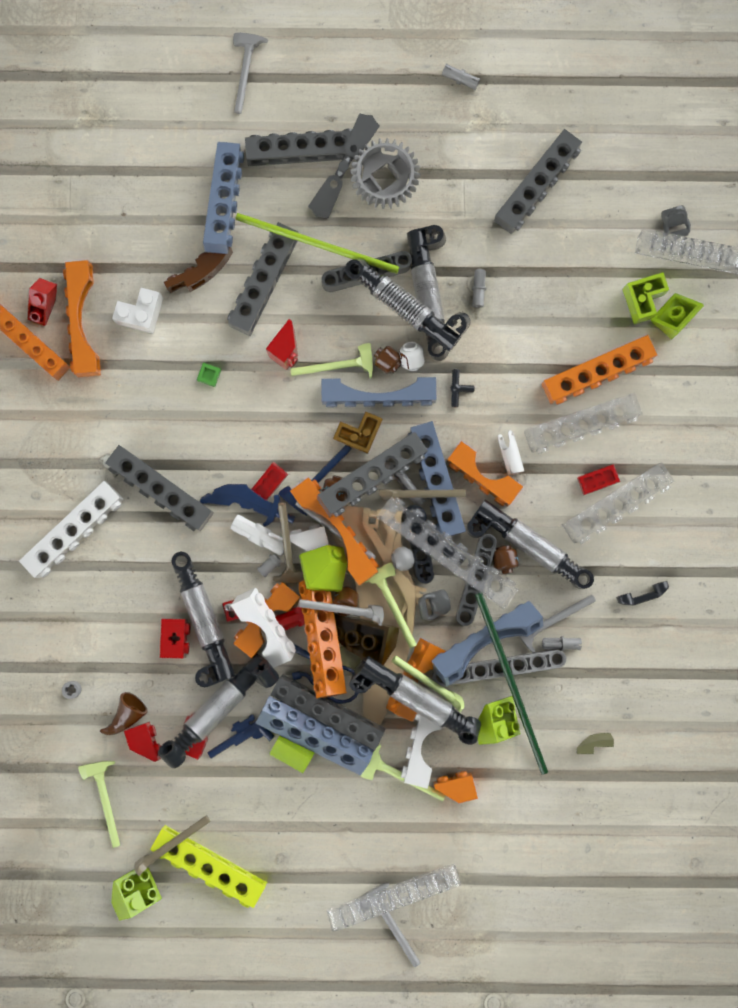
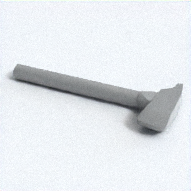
(249, 42)
(373, 612)
(556, 618)
(396, 931)

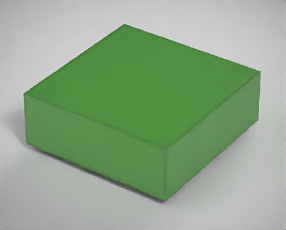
(209, 375)

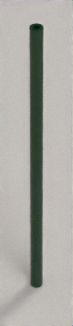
(511, 683)

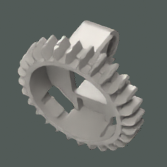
(401, 166)

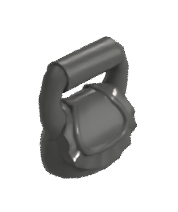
(674, 217)
(439, 604)

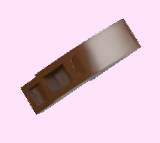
(194, 277)

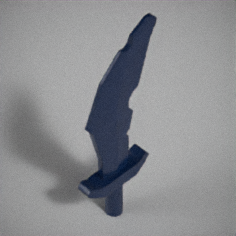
(246, 499)

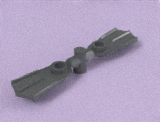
(361, 134)

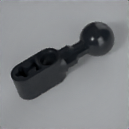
(416, 528)

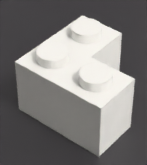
(143, 315)

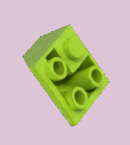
(498, 722)
(134, 894)

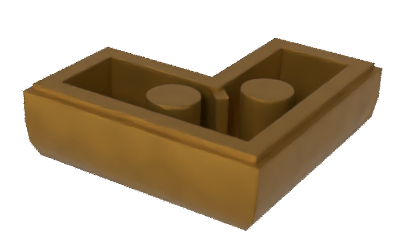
(363, 436)

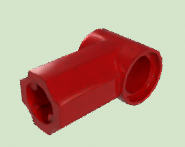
(291, 619)

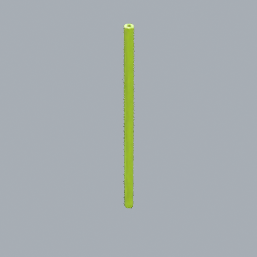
(316, 243)

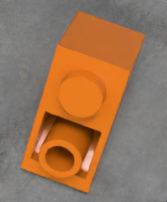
(458, 788)

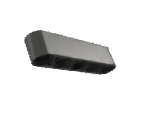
(341, 283)
(463, 605)

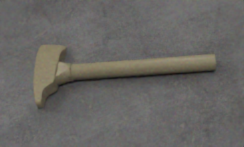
(385, 494)
(290, 574)
(142, 864)

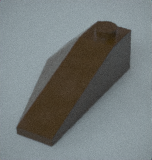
(366, 637)

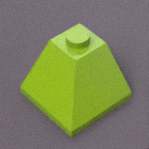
(324, 568)

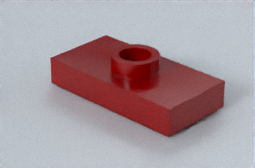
(598, 479)
(269, 481)

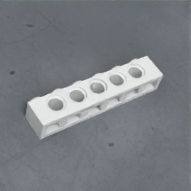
(32, 560)

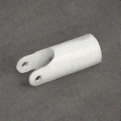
(511, 455)

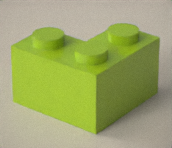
(640, 296)

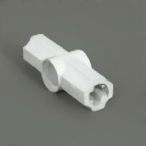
(258, 534)

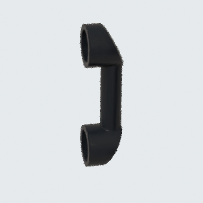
(659, 590)

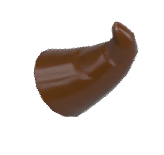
(128, 713)

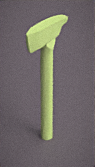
(364, 361)
(380, 579)
(456, 700)
(377, 764)
(97, 771)

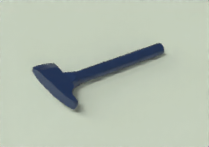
(290, 499)

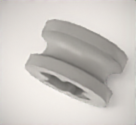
(66, 693)

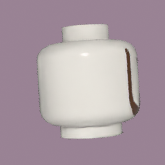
(411, 356)

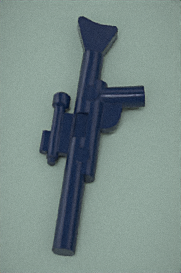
(244, 731)

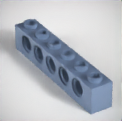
(225, 154)
(455, 526)
(314, 736)

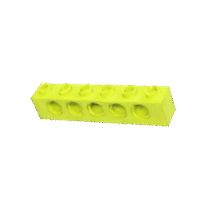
(219, 864)

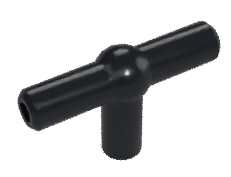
(456, 388)

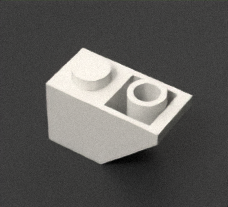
(311, 539)

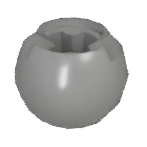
(402, 558)

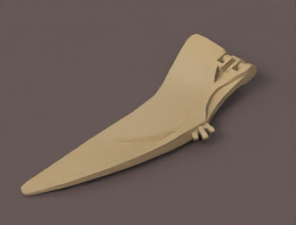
(382, 542)

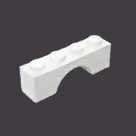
(252, 608)
(417, 771)

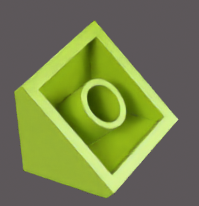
(676, 314)
(291, 754)

